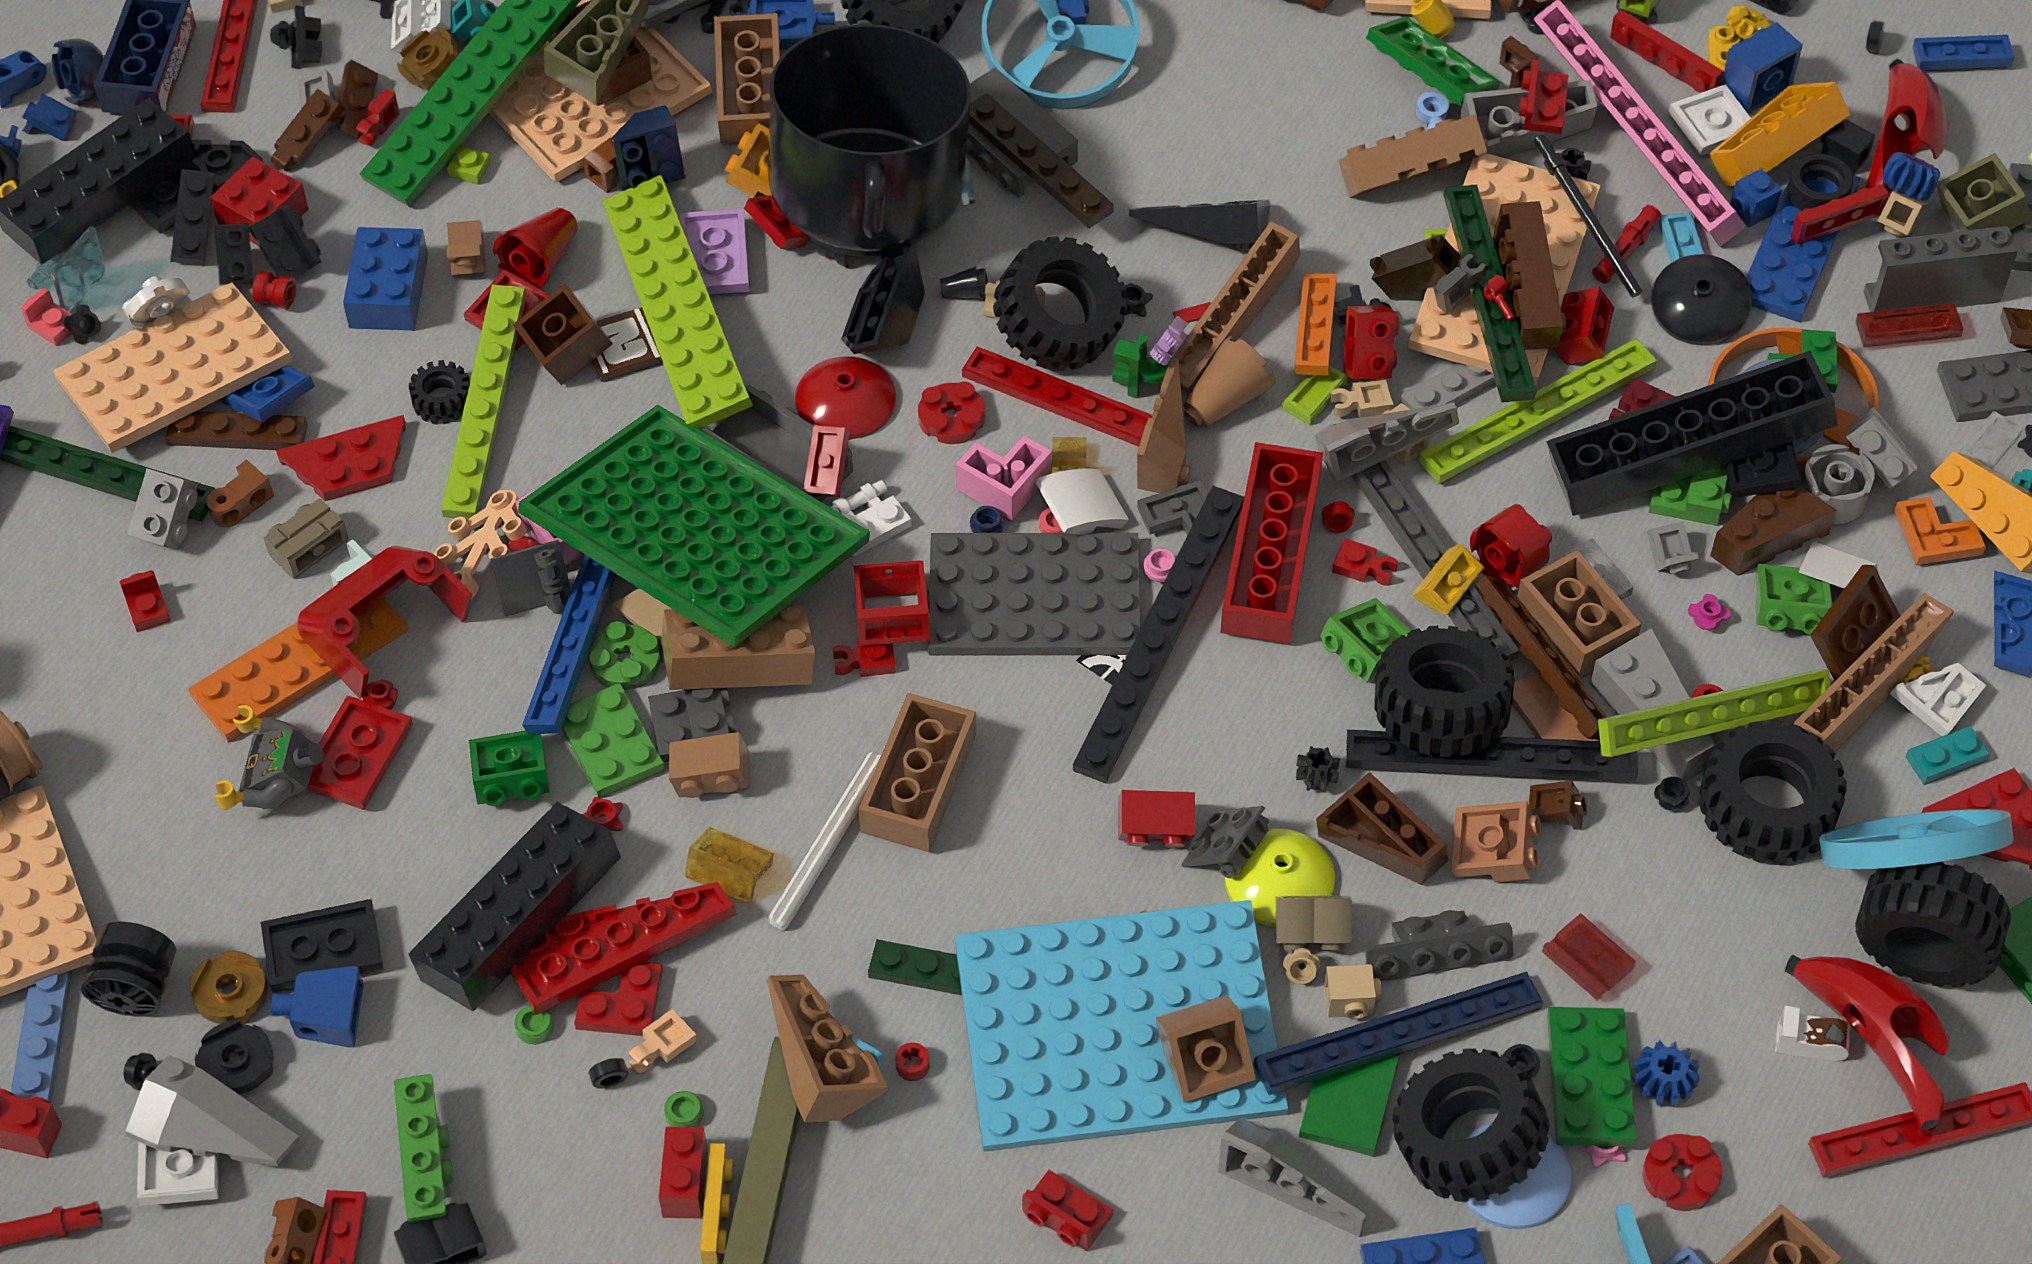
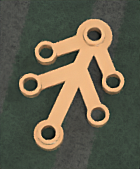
(499, 509)

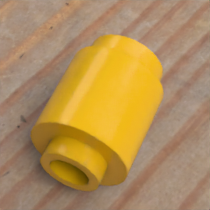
(1433, 16)

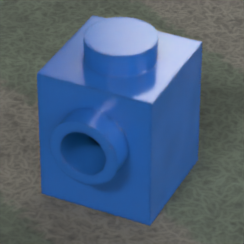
(1755, 197)

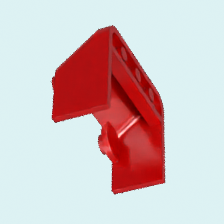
(332, 622)

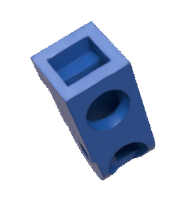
(18, 73)

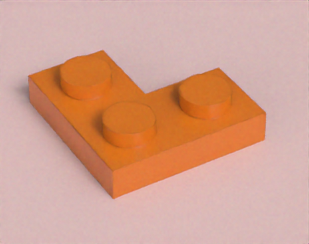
(1935, 541)

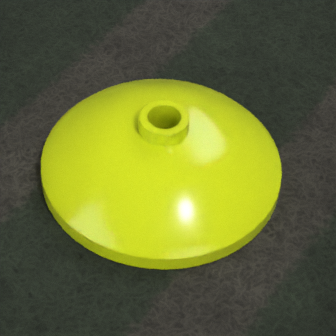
(1260, 880)

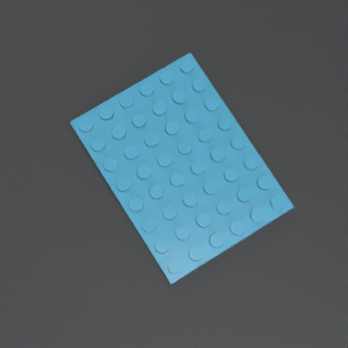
(1071, 1030)

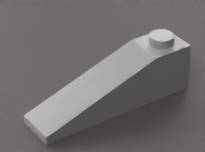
(1371, 439)
(197, 1112)
(1272, 1167)

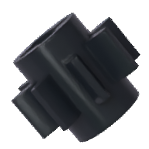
(1576, 163)
(1317, 768)

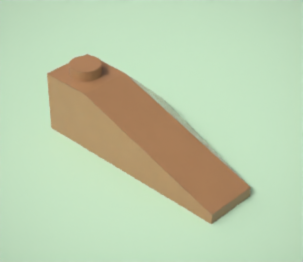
(1162, 446)
(822, 1061)

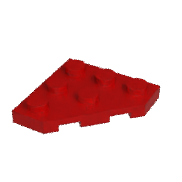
(2005, 793)

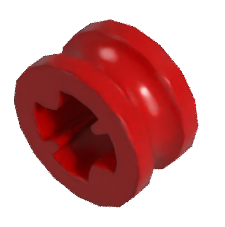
(917, 1072)

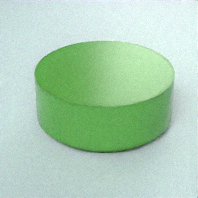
(532, 1027)
(683, 1109)

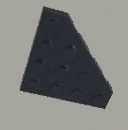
(160, 203)

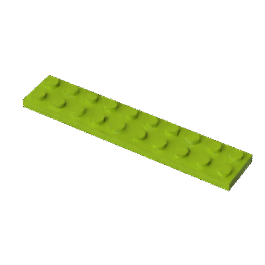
(677, 304)

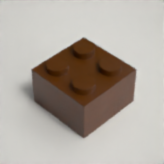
(562, 334)

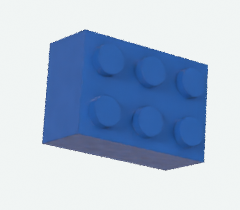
(385, 278)

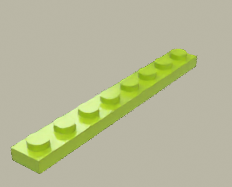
(483, 402)
(1530, 416)
(1711, 713)

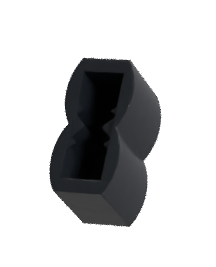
(442, 1239)

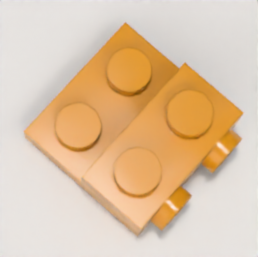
(750, 169)

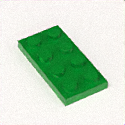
(1430, 59)
(1591, 1077)

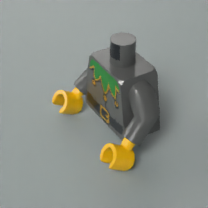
(276, 764)

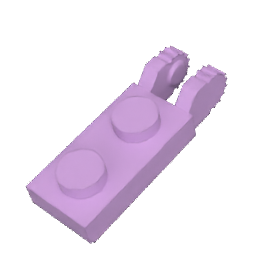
(1169, 341)

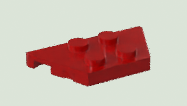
(347, 459)

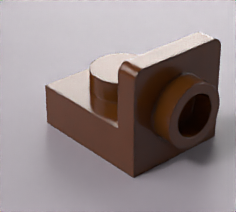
(1558, 802)

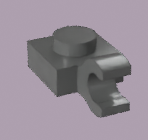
(1456, 285)

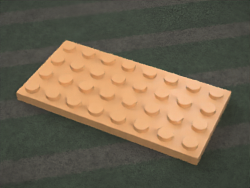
(1501, 181)

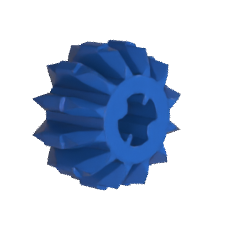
(1911, 176)
(1661, 1059)

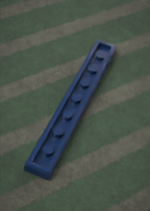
(1397, 1033)

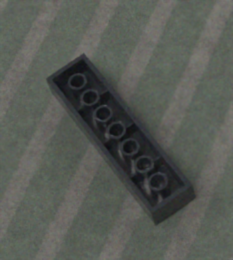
(1692, 433)

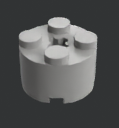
(1840, 480)

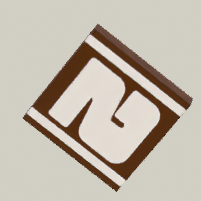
(631, 348)

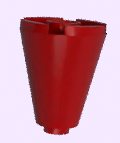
(536, 245)

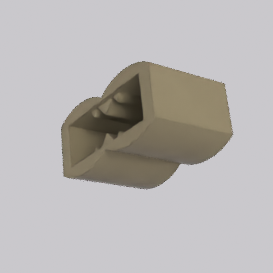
(1313, 921)

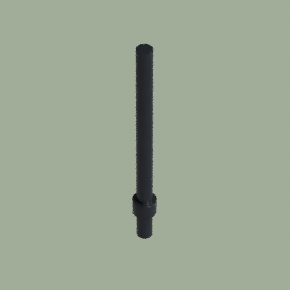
(1557, 166)

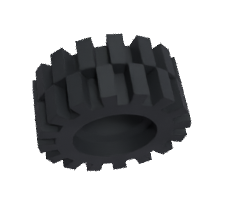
(434, 378)

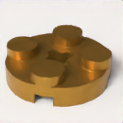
(425, 70)
(234, 1006)

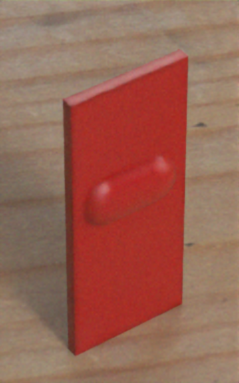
(1192, 313)

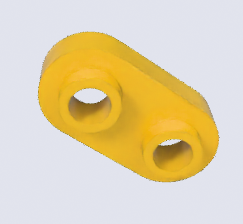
(1718, 44)

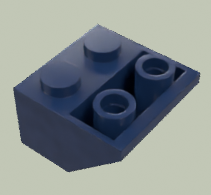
(648, 148)

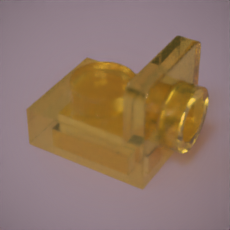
(1068, 453)

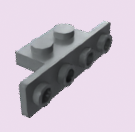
(1438, 945)

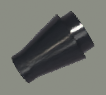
(965, 284)

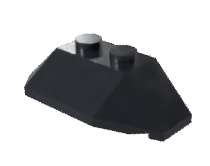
(886, 303)

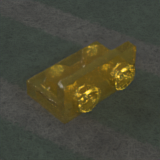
(727, 861)

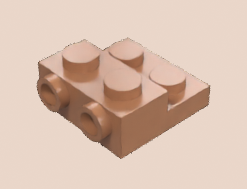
(1495, 841)

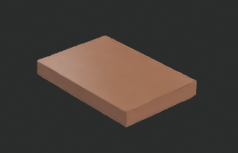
(1542, 712)

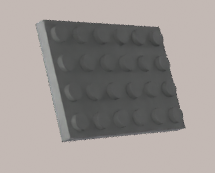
(1033, 594)

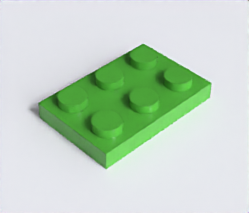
(610, 741)

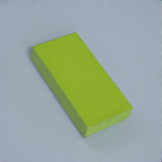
(1313, 395)

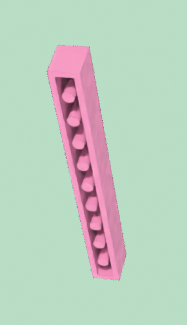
(1640, 123)

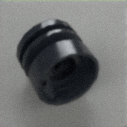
(128, 969)

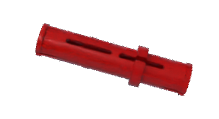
(1634, 234)
(57, 1223)

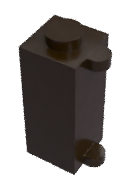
(1414, 266)

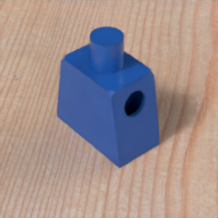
(324, 1005)

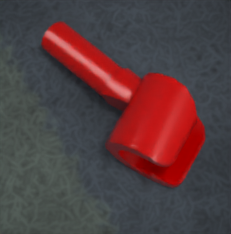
(1493, 291)

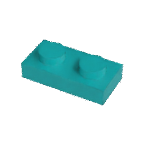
(1947, 755)

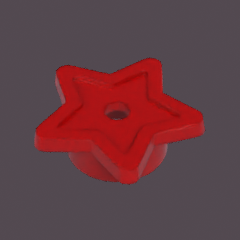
(607, 808)

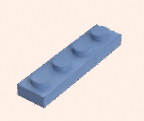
(41, 1037)

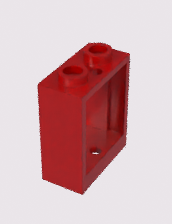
(891, 623)

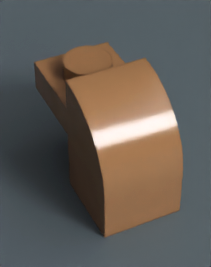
(466, 247)

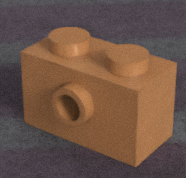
(709, 765)

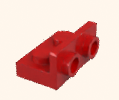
(1545, 100)
(1066, 1210)

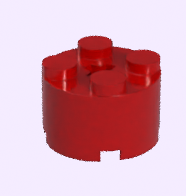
(1511, 545)

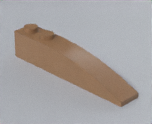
(1238, 300)
(1875, 673)

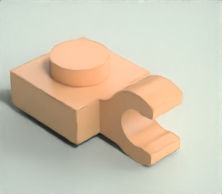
(663, 1037)

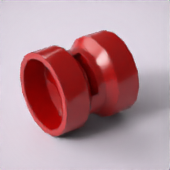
(275, 290)

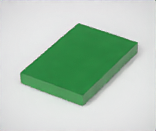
(1350, 1106)

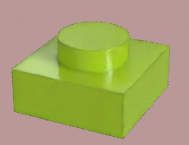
(469, 165)

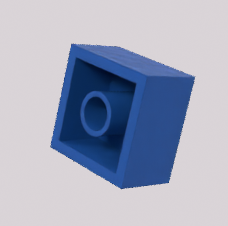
(1762, 66)

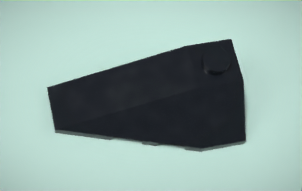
(1225, 223)

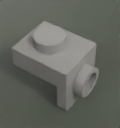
(1671, 548)

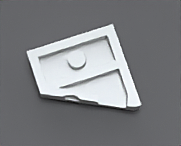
(1940, 696)

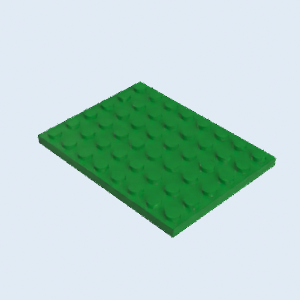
(694, 524)

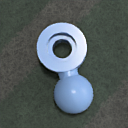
(1431, 102)

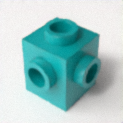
(469, 17)

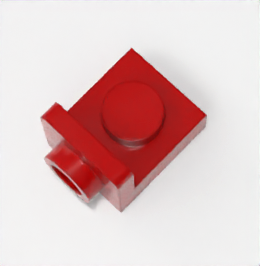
(144, 600)

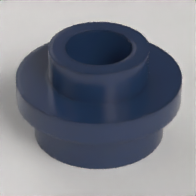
(989, 515)

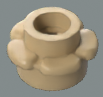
(1297, 974)

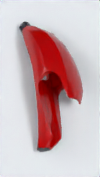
(1921, 105)
(1881, 1013)

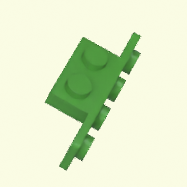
(422, 1148)

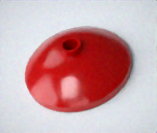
(847, 395)

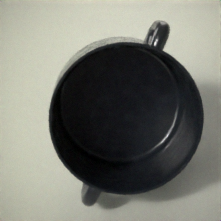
(867, 137)

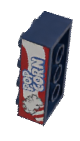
(145, 54)

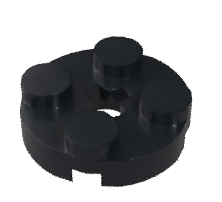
(242, 1039)

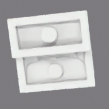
(417, 16)
(1081, 500)

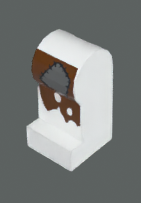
(1812, 1036)

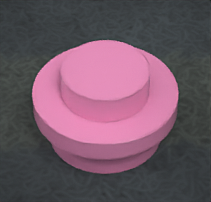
(1158, 564)

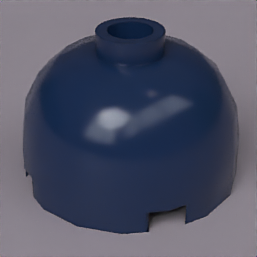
(77, 68)

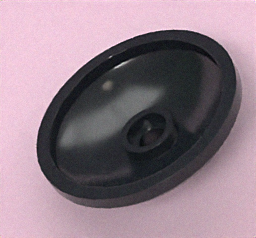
(1701, 315)

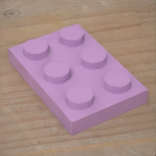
(719, 248)

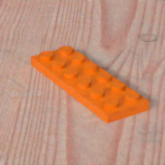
(284, 671)

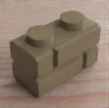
(305, 537)

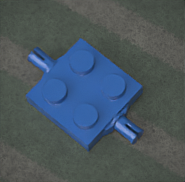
(795, 18)

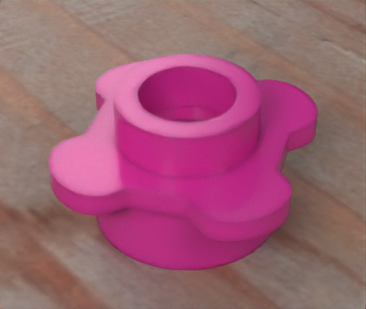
(1707, 620)

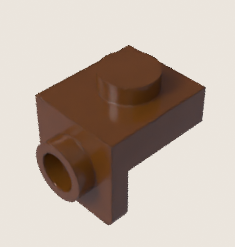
(1516, 58)

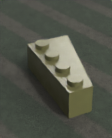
(593, 45)

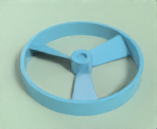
(1061, 35)
(1916, 839)

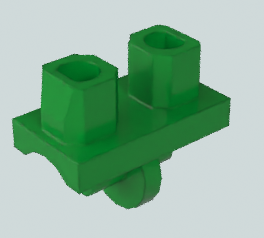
(1135, 365)

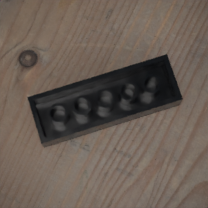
(95, 180)
(514, 906)

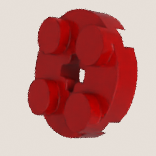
(949, 396)
(1691, 1152)

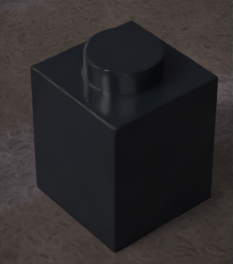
(1848, 143)

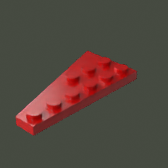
(609, 940)

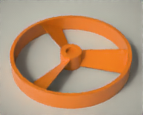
(1789, 343)

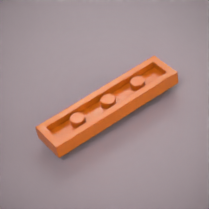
(1315, 324)

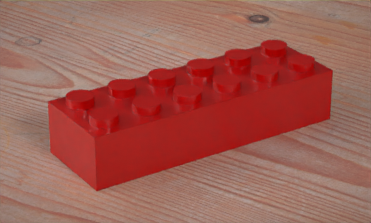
(1271, 543)

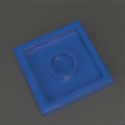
(270, 393)

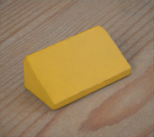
(1448, 579)

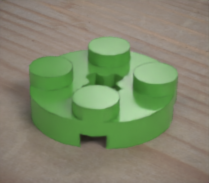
(620, 639)

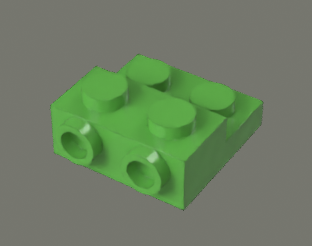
(1694, 498)
(1790, 598)
(1361, 636)

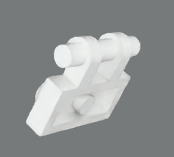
(881, 518)

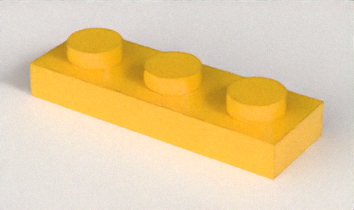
(716, 1204)

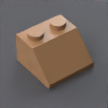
(1206, 1048)

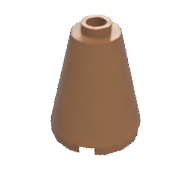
(1228, 383)

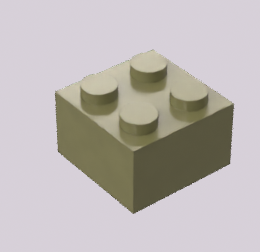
(1983, 197)

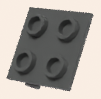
(532, 579)
(1229, 839)

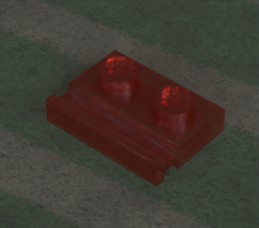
(1589, 956)

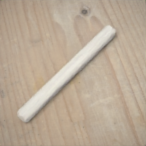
(823, 845)

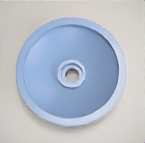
(1535, 1198)

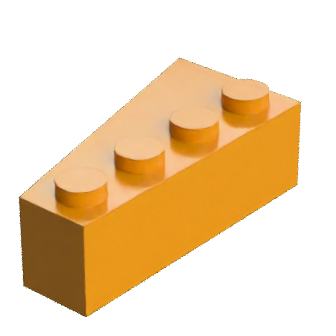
(1780, 130)
(1992, 503)

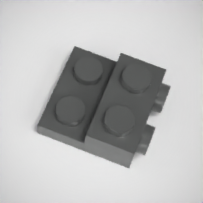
(689, 716)

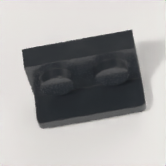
(285, 243)

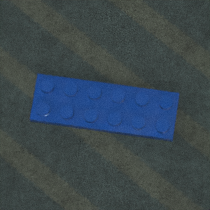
(1785, 272)

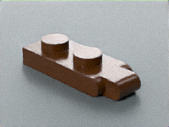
(355, 95)
(306, 130)

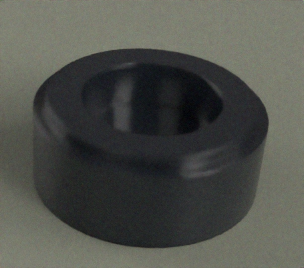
(1875, 36)
(608, 1073)

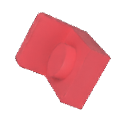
(45, 317)

